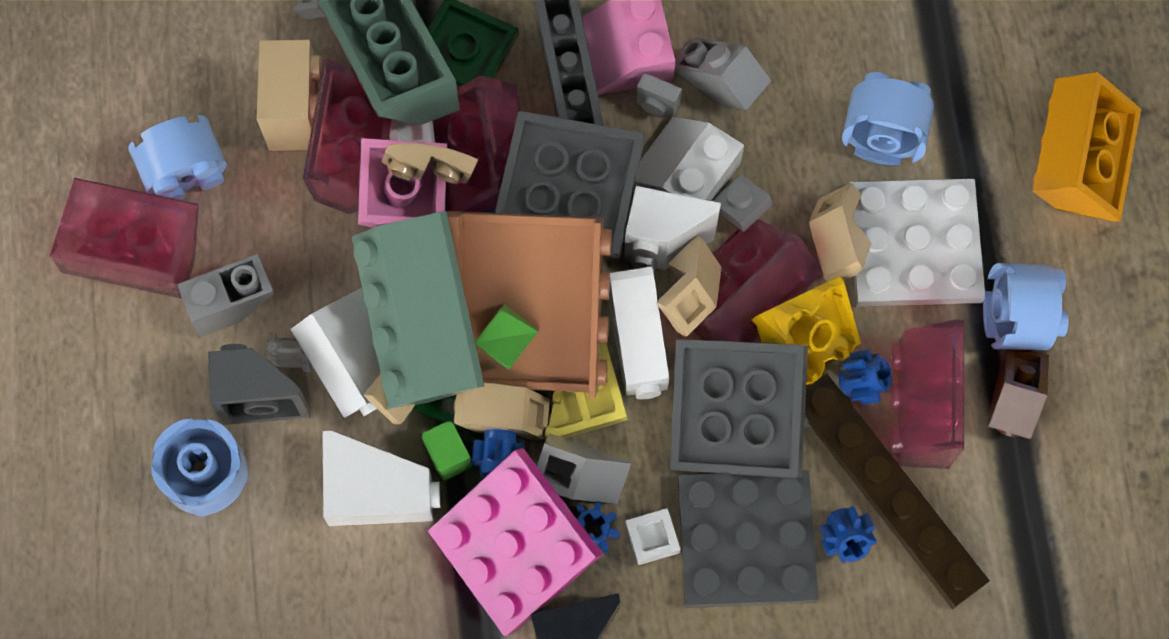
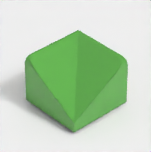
(506, 336)
(446, 450)

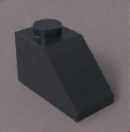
(578, 620)

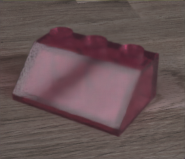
(339, 123)
(483, 131)
(126, 237)
(757, 274)
(929, 395)

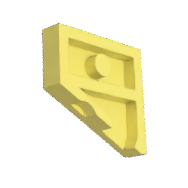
(578, 414)

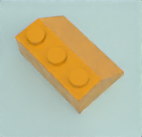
(1087, 147)

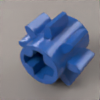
(865, 377)
(494, 449)
(596, 518)
(848, 534)

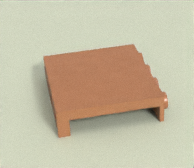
(550, 277)

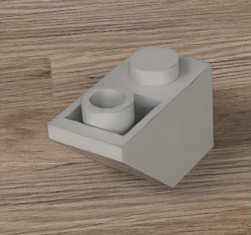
(722, 72)
(225, 294)
(582, 471)

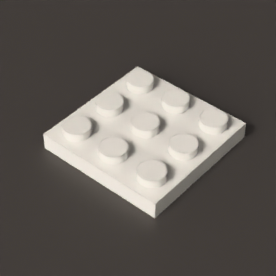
(921, 243)

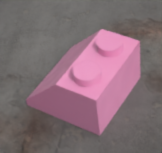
(626, 42)
(390, 198)

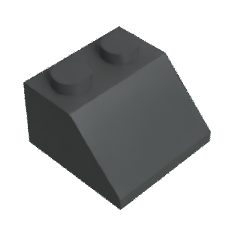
(250, 388)

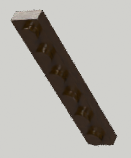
(892, 493)

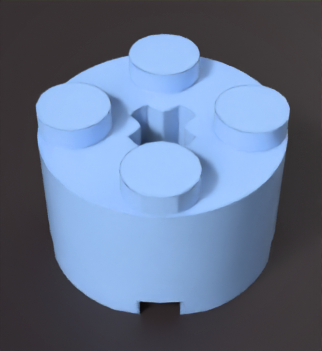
(888, 119)
(179, 157)
(1025, 306)
(181, 483)

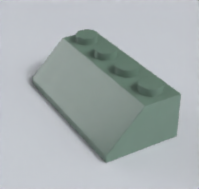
(394, 58)
(417, 310)

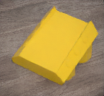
(815, 319)

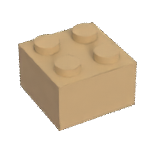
(287, 92)

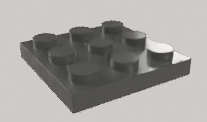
(571, 171)
(739, 408)
(746, 540)

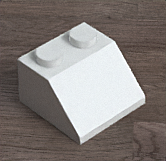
(690, 160)
(664, 224)

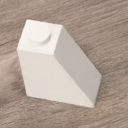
(638, 332)
(342, 351)
(373, 485)

